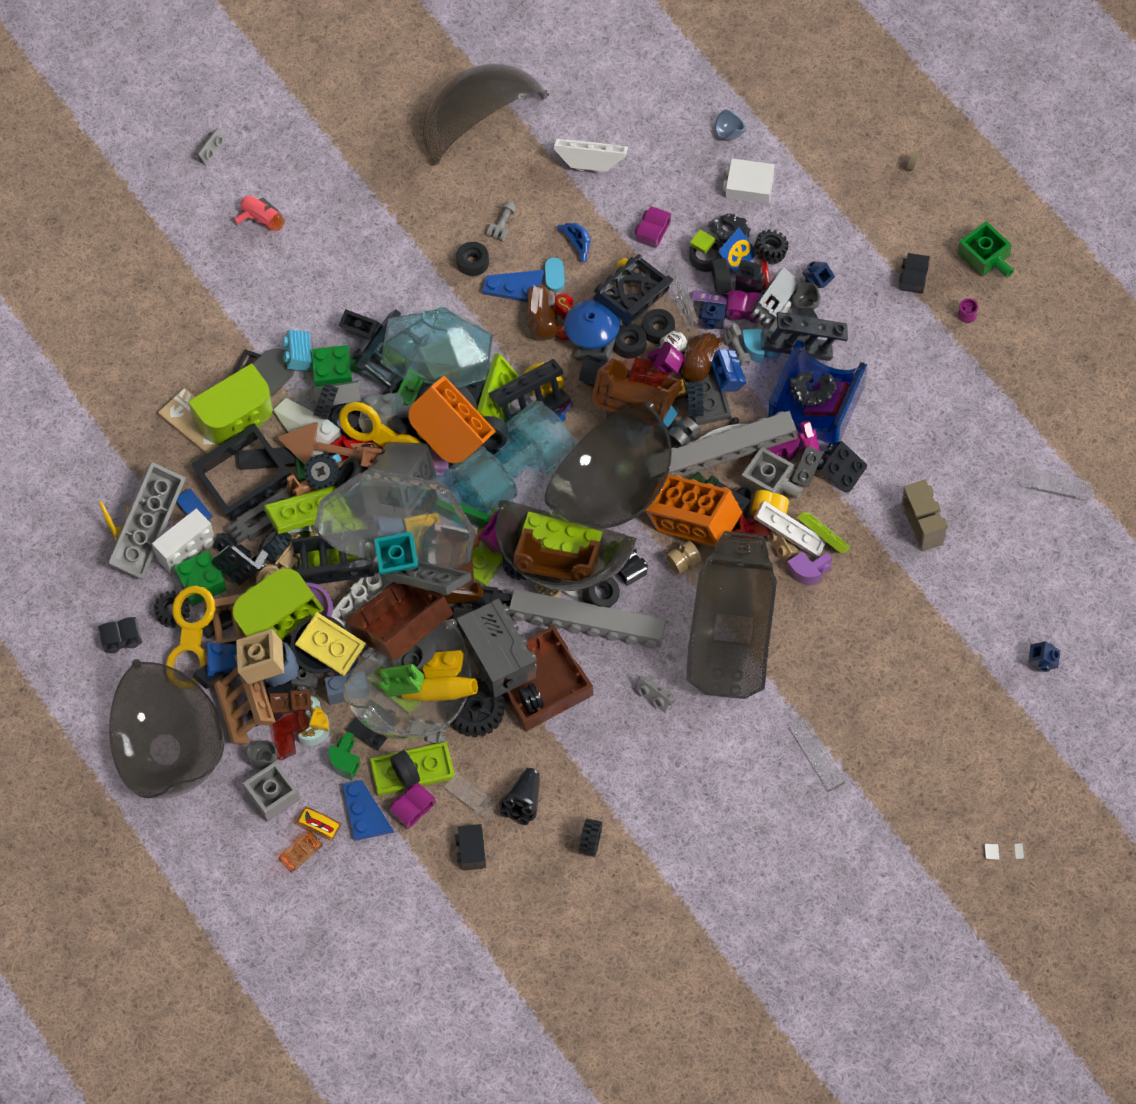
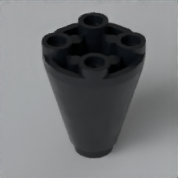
(521, 799)

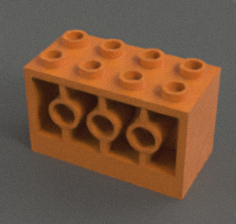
(694, 510)

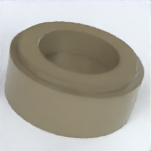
(912, 161)

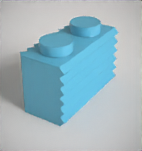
(297, 350)

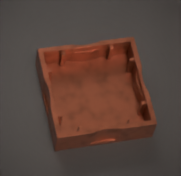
(398, 618)
(557, 680)

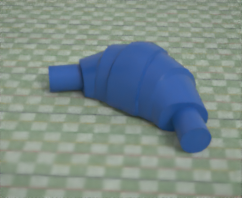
(578, 237)

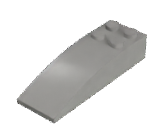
(146, 519)

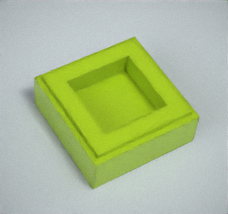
(702, 241)

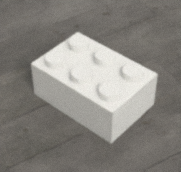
(184, 541)

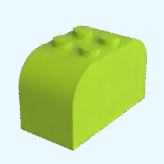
(232, 405)
(276, 603)

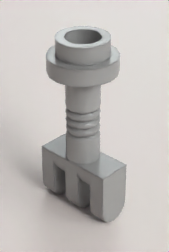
(508, 208)
(731, 337)

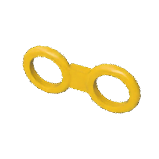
(380, 434)
(191, 632)

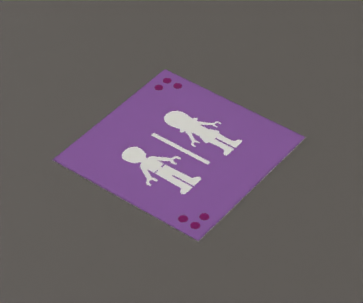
(709, 297)

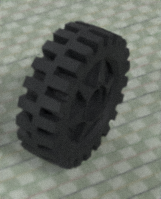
(483, 719)

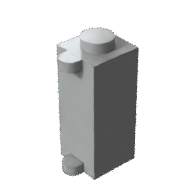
(346, 393)

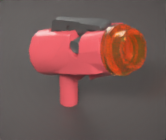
(262, 211)

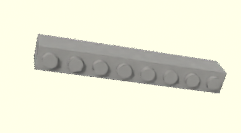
(732, 444)
(587, 618)

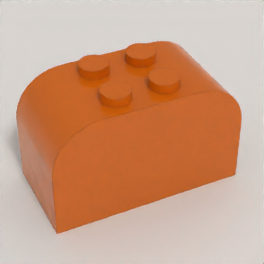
(449, 422)

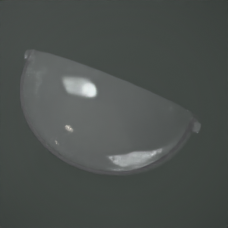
(394, 715)

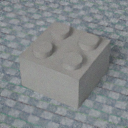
(271, 791)

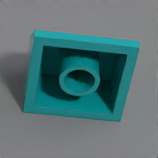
(396, 553)

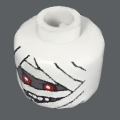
(677, 339)

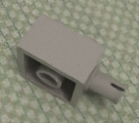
(386, 407)
(770, 473)

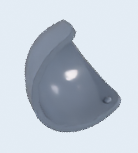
(729, 125)

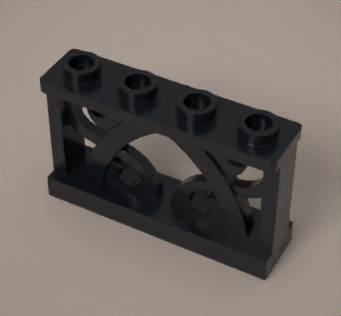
(629, 311)

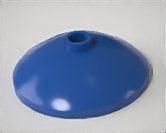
(591, 332)

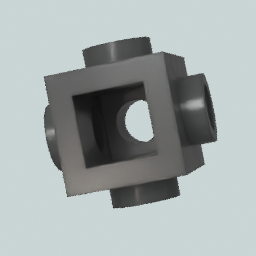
(305, 680)

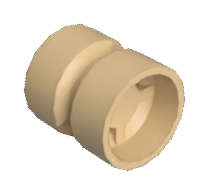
(684, 557)

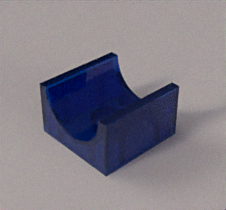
(828, 428)

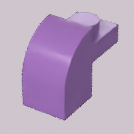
(806, 571)

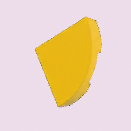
(319, 720)

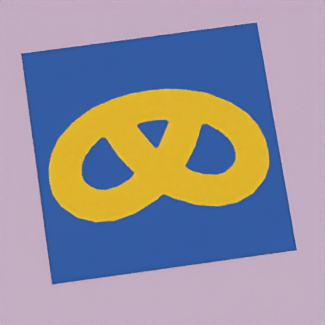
(737, 249)

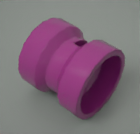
(968, 310)

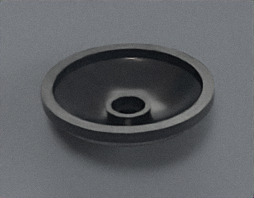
(304, 659)

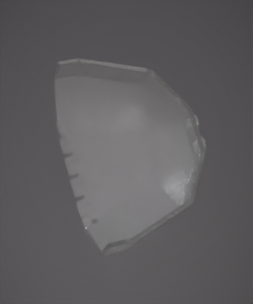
(392, 504)

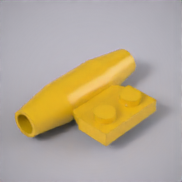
(442, 679)

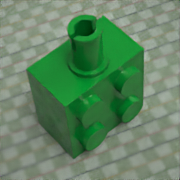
(986, 250)
(332, 365)
(202, 573)

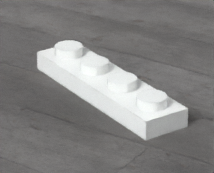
(789, 529)

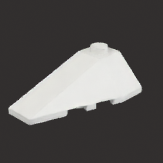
(296, 416)

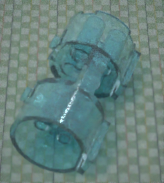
(536, 441)

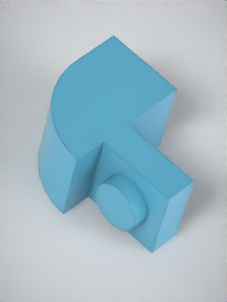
(752, 345)

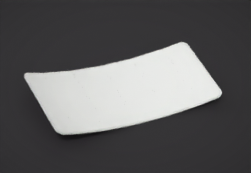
(992, 851)

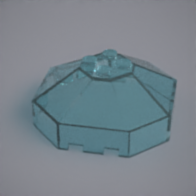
(436, 346)

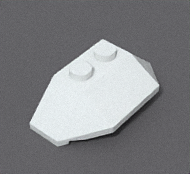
(590, 155)

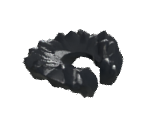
(736, 222)
(812, 398)

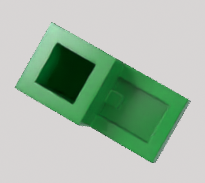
(342, 760)

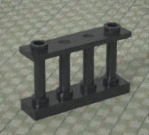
(817, 348)
(372, 349)
(528, 382)
(328, 573)

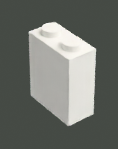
(749, 181)

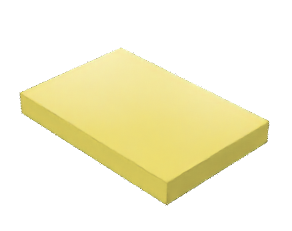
(330, 644)

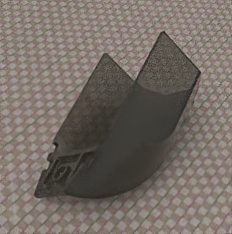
(733, 618)

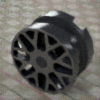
(530, 698)

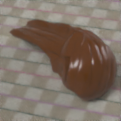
(541, 313)
(699, 357)

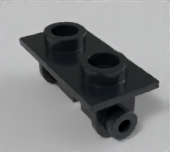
(224, 540)

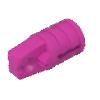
(808, 436)

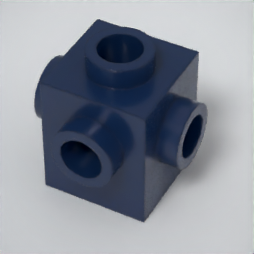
(818, 274)
(712, 315)
(1044, 656)

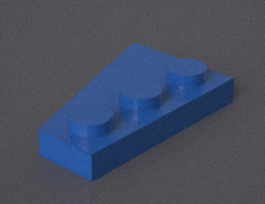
(512, 285)
(220, 658)
(364, 812)

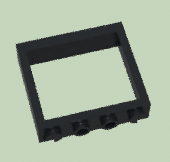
(227, 450)

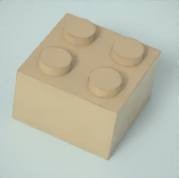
(260, 656)

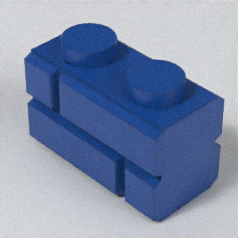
(728, 370)

